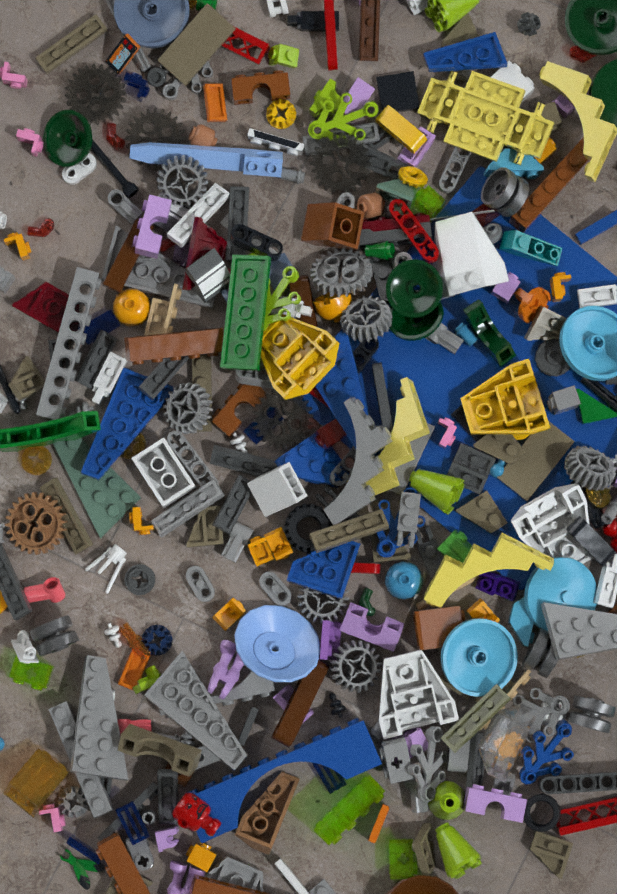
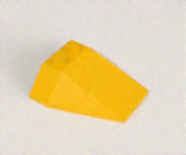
(297, 356)
(507, 403)

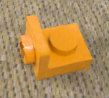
(557, 289)

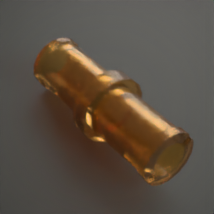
(134, 641)

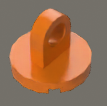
(531, 302)

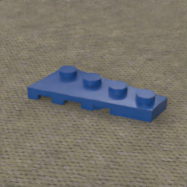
(472, 54)

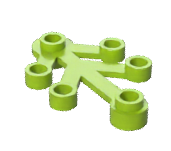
(340, 120)
(274, 302)

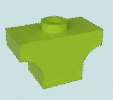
(327, 93)

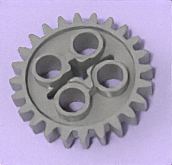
(327, 271)

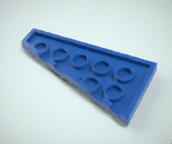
(340, 385)
(122, 422)

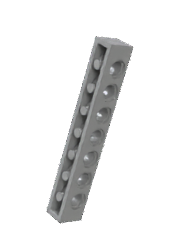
(81, 278)

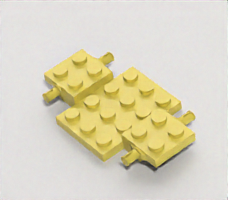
(485, 117)

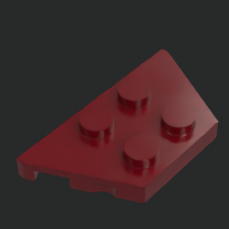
(202, 241)
(46, 306)

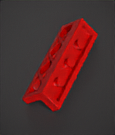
(249, 39)
(589, 823)

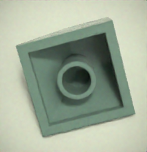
(397, 190)

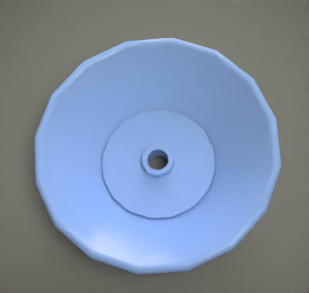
(280, 630)

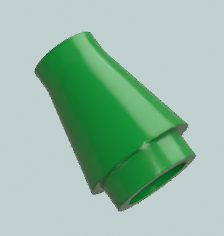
(380, 250)

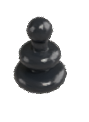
(338, 710)

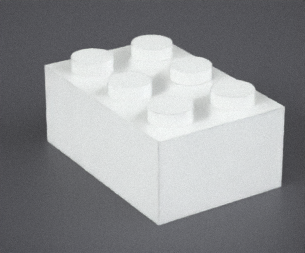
(163, 472)

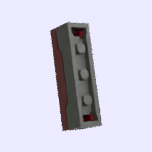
(388, 230)

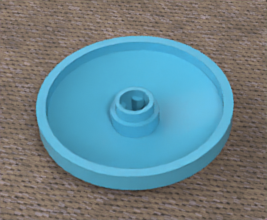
(590, 342)
(566, 584)
(478, 656)

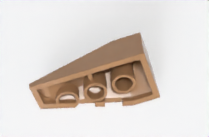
(264, 818)

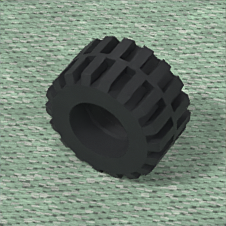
(293, 519)

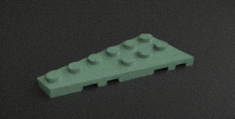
(103, 499)

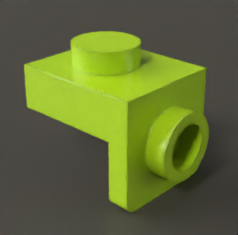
(283, 55)

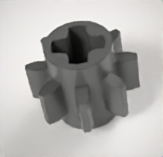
(528, 24)

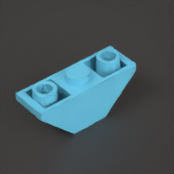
(529, 167)
(521, 623)

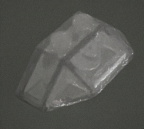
(505, 739)

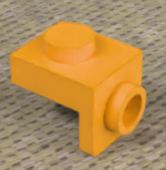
(23, 247)
(136, 519)
(278, 544)
(260, 550)
(481, 610)
(229, 614)

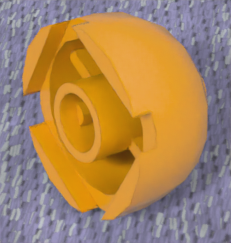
(131, 307)
(332, 307)

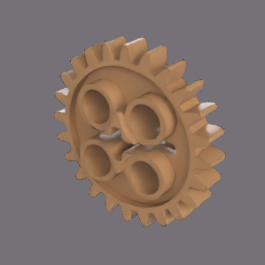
(50, 532)

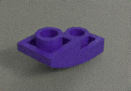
(497, 584)

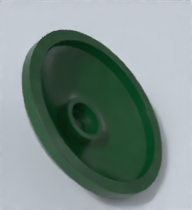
(60, 136)
(401, 288)
(408, 328)

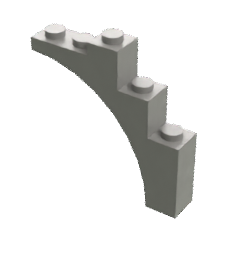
(366, 466)

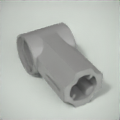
(125, 207)
(445, 339)
(238, 539)
(416, 805)

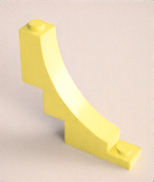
(597, 133)
(408, 426)
(506, 554)

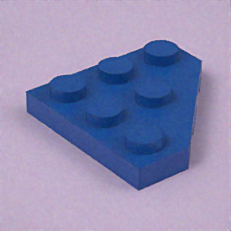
(312, 462)
(326, 570)

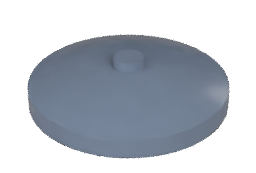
(152, 21)

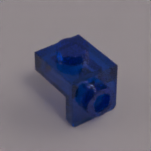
(136, 81)

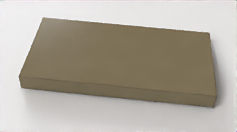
(196, 44)
(541, 456)

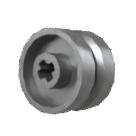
(505, 192)
(54, 636)
(540, 652)
(592, 713)

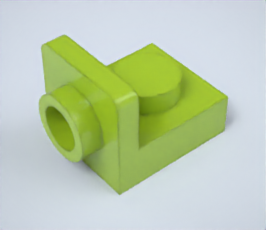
(146, 682)

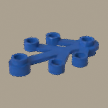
(393, 530)
(545, 755)

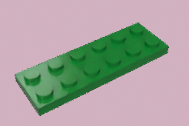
(245, 312)

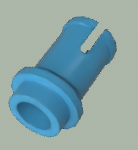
(466, 334)

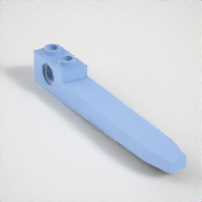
(222, 158)

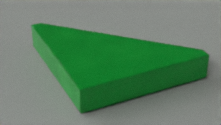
(593, 410)

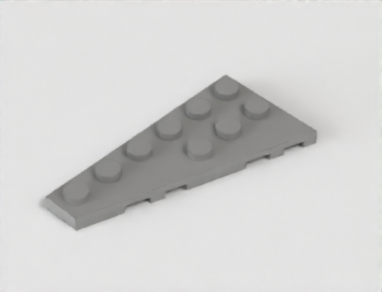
(579, 630)

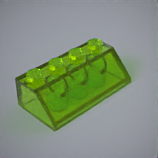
(348, 809)

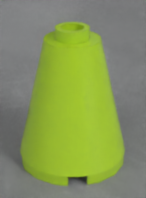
(437, 488)
(445, 791)

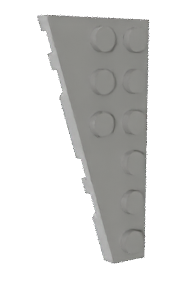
(153, 274)
(189, 704)
(97, 725)

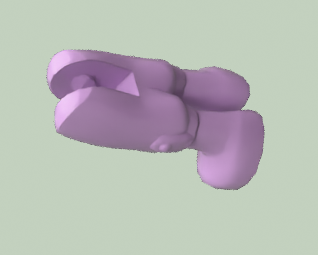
(220, 671)
(178, 873)

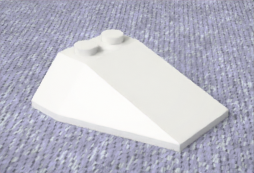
(466, 256)
(545, 520)
(412, 695)

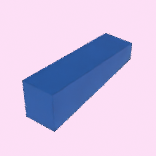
(597, 228)

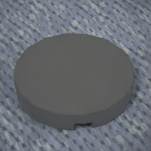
(550, 358)

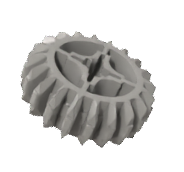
(189, 178)
(366, 319)
(179, 415)
(589, 468)
(316, 613)
(351, 672)

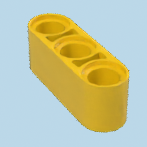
(401, 129)

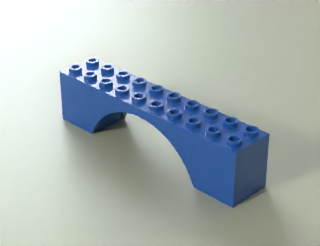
(343, 750)

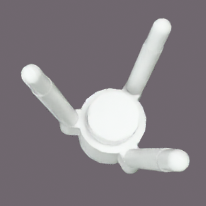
(114, 555)

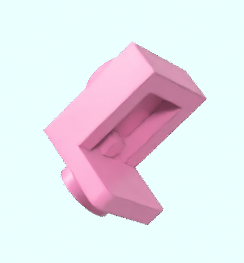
(14, 80)
(29, 137)
(448, 437)
(58, 820)

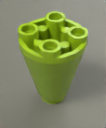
(448, 12)
(456, 851)

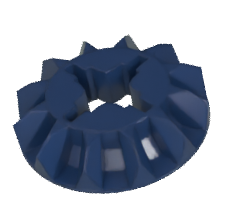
(160, 631)

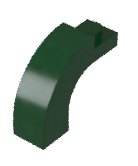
(488, 334)

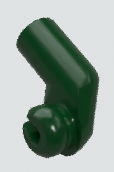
(364, 601)

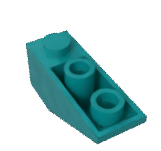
(530, 247)

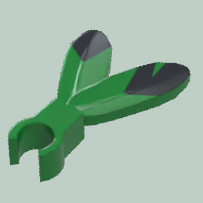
(80, 866)

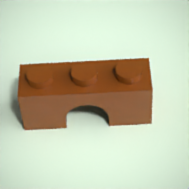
(245, 86)
(225, 419)

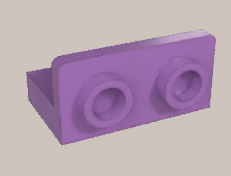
(329, 639)

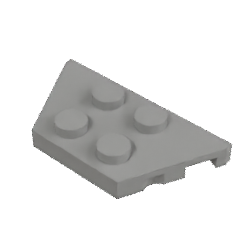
(237, 873)

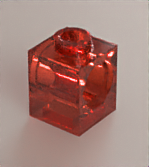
(330, 434)

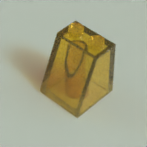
(36, 782)

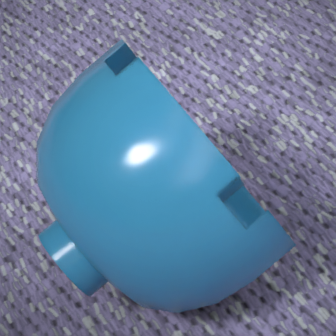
(403, 580)

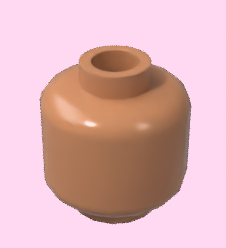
(202, 136)
(372, 204)

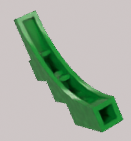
(47, 433)

